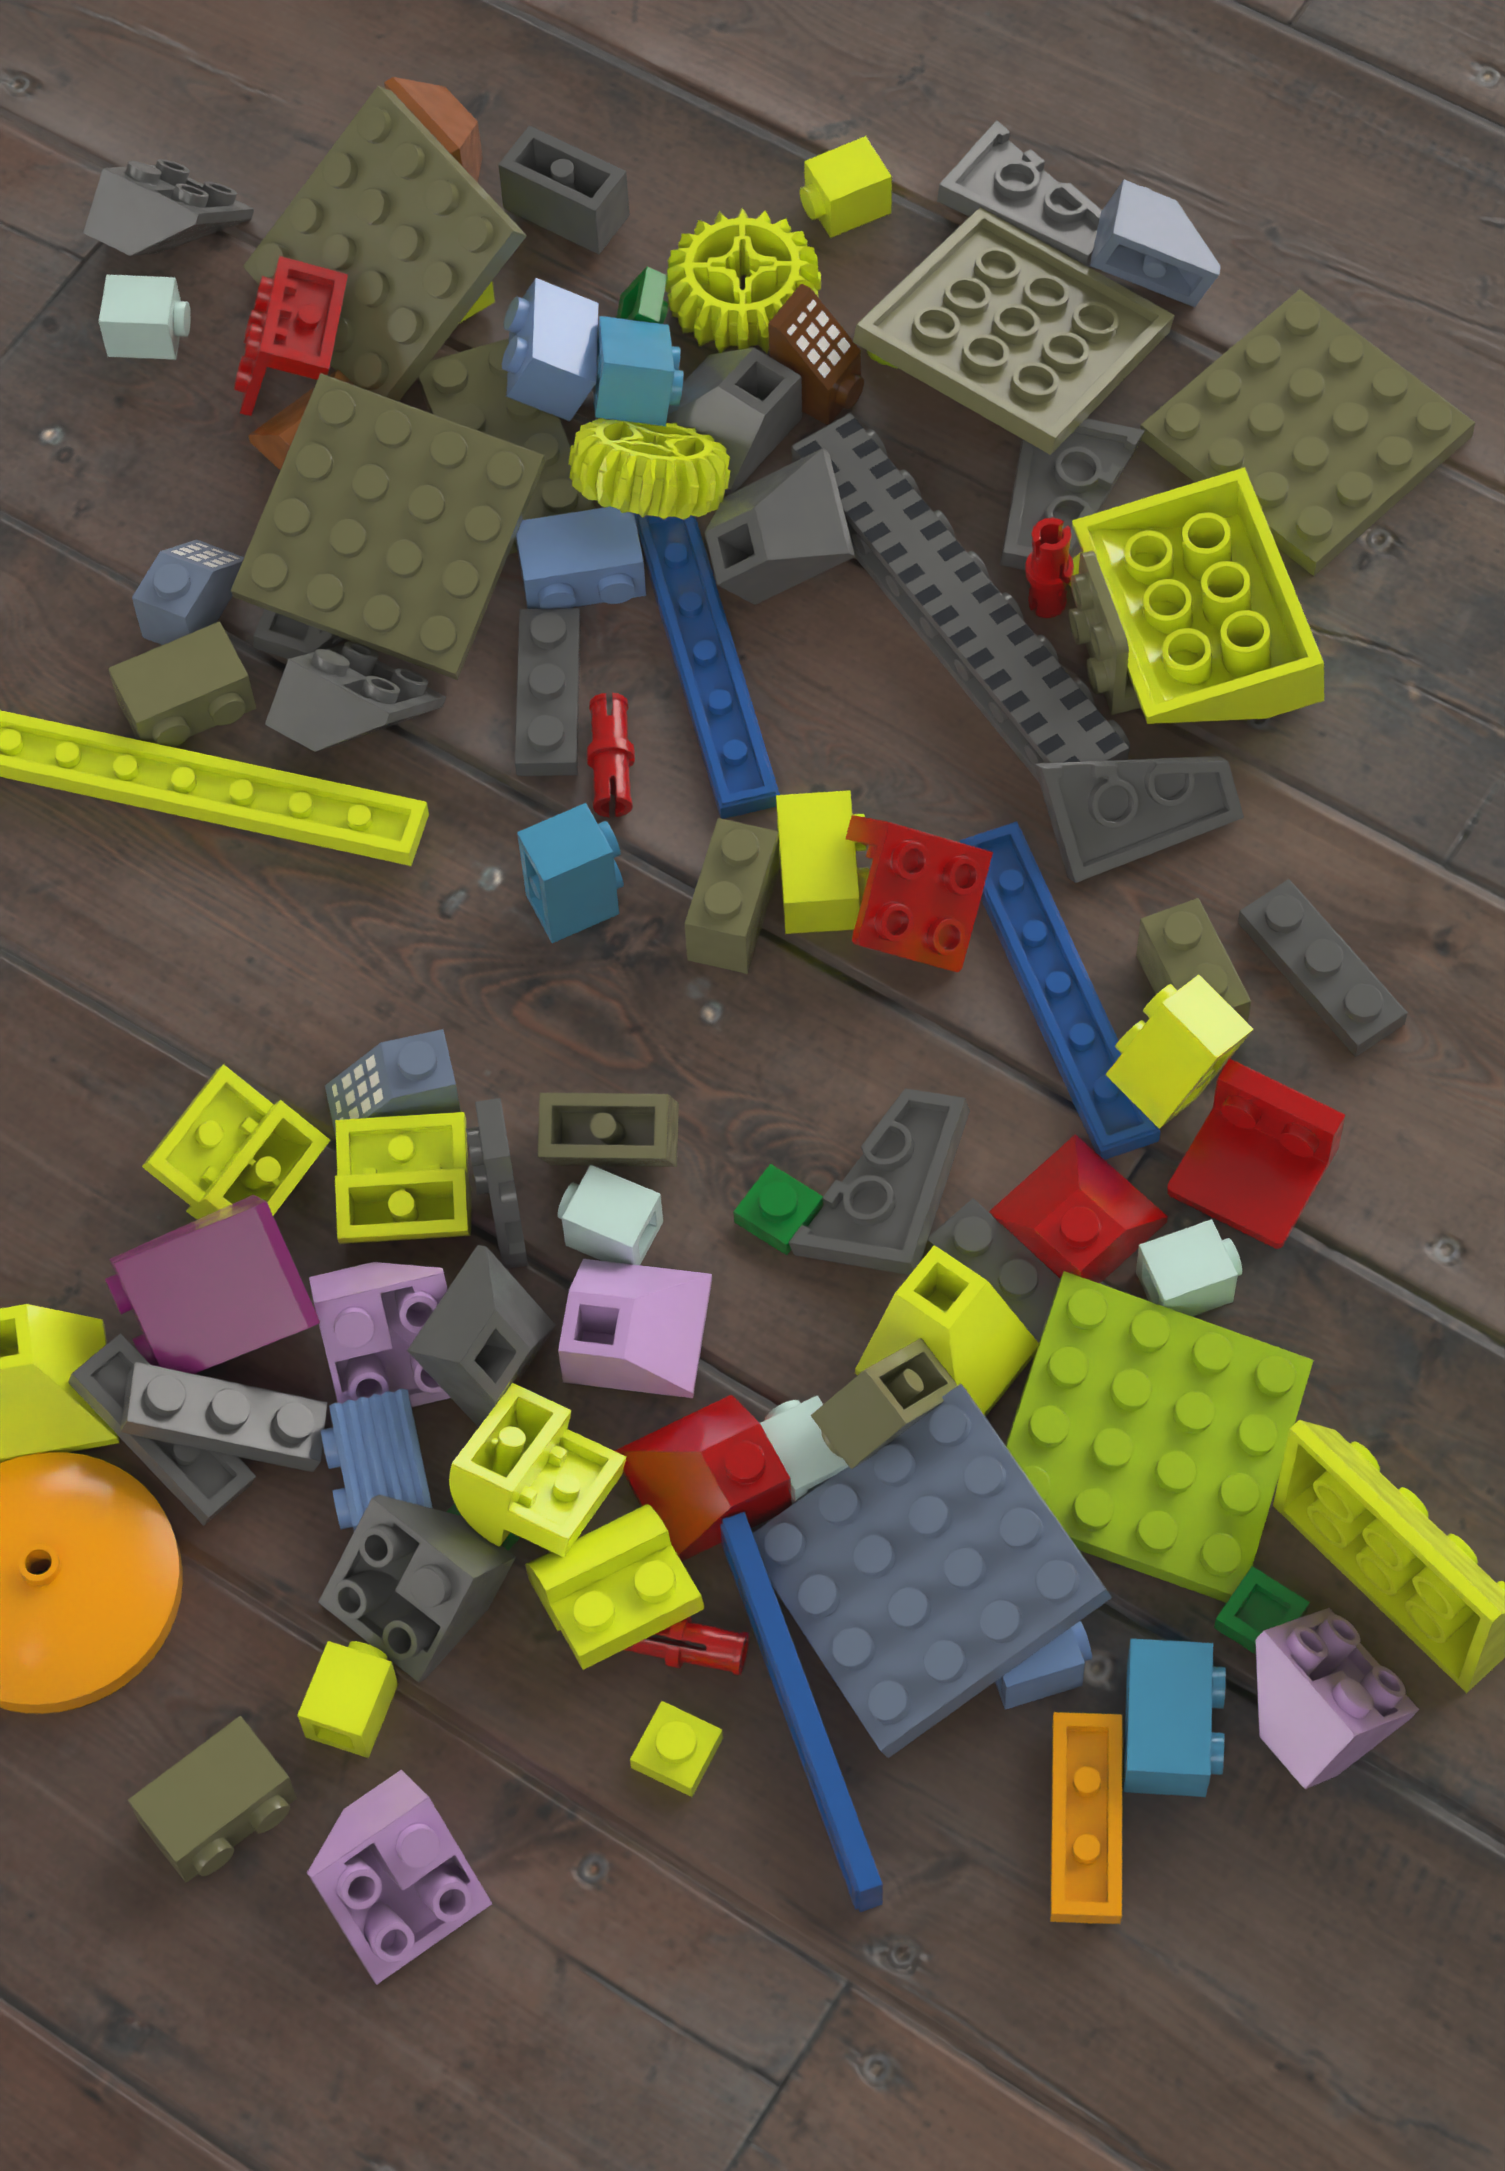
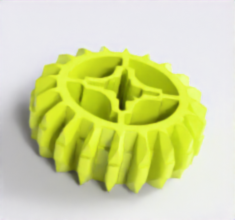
(708, 270)
(649, 468)

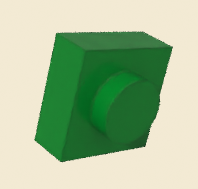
(644, 298)
(777, 1208)
(1258, 1606)

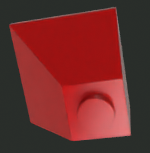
(1079, 1213)
(705, 1472)

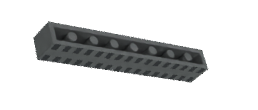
(959, 610)

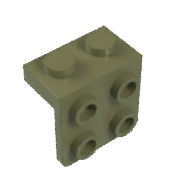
(1100, 629)

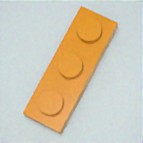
(1086, 1818)

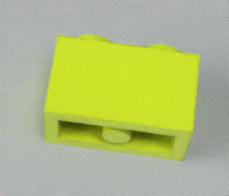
(817, 863)
(1177, 1049)

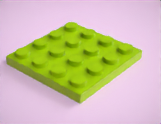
(1156, 1434)

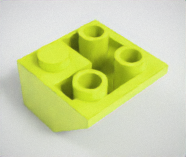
(960, 1323)
(36, 1401)

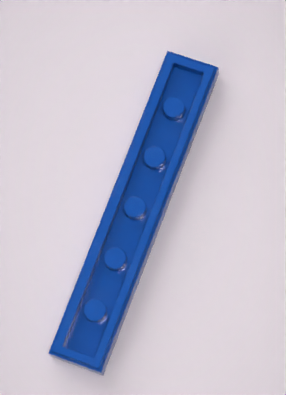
(707, 665)
(1059, 992)
(801, 1714)

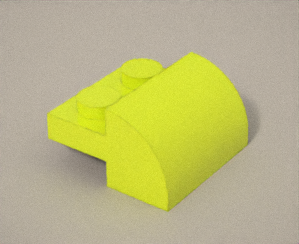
(234, 1148)
(402, 1178)
(532, 1474)
(615, 1586)

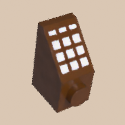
(819, 350)

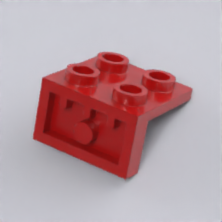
(290, 325)
(918, 893)
(1257, 1155)

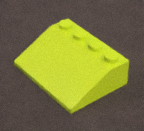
(1205, 604)
(1393, 1551)

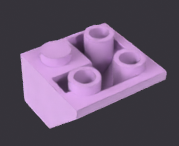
(369, 1323)
(634, 1328)
(1324, 1696)
(395, 1876)

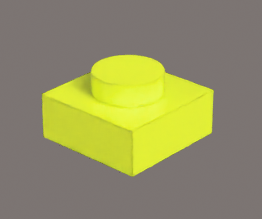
(676, 1748)

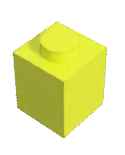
(846, 187)
(348, 1697)

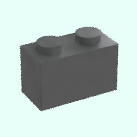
(564, 189)

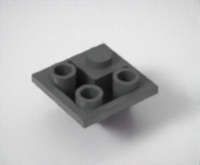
(159, 208)
(743, 404)
(779, 530)
(346, 695)
(481, 1335)
(414, 1582)

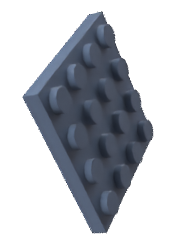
(927, 1572)

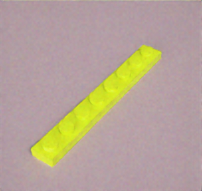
(211, 788)

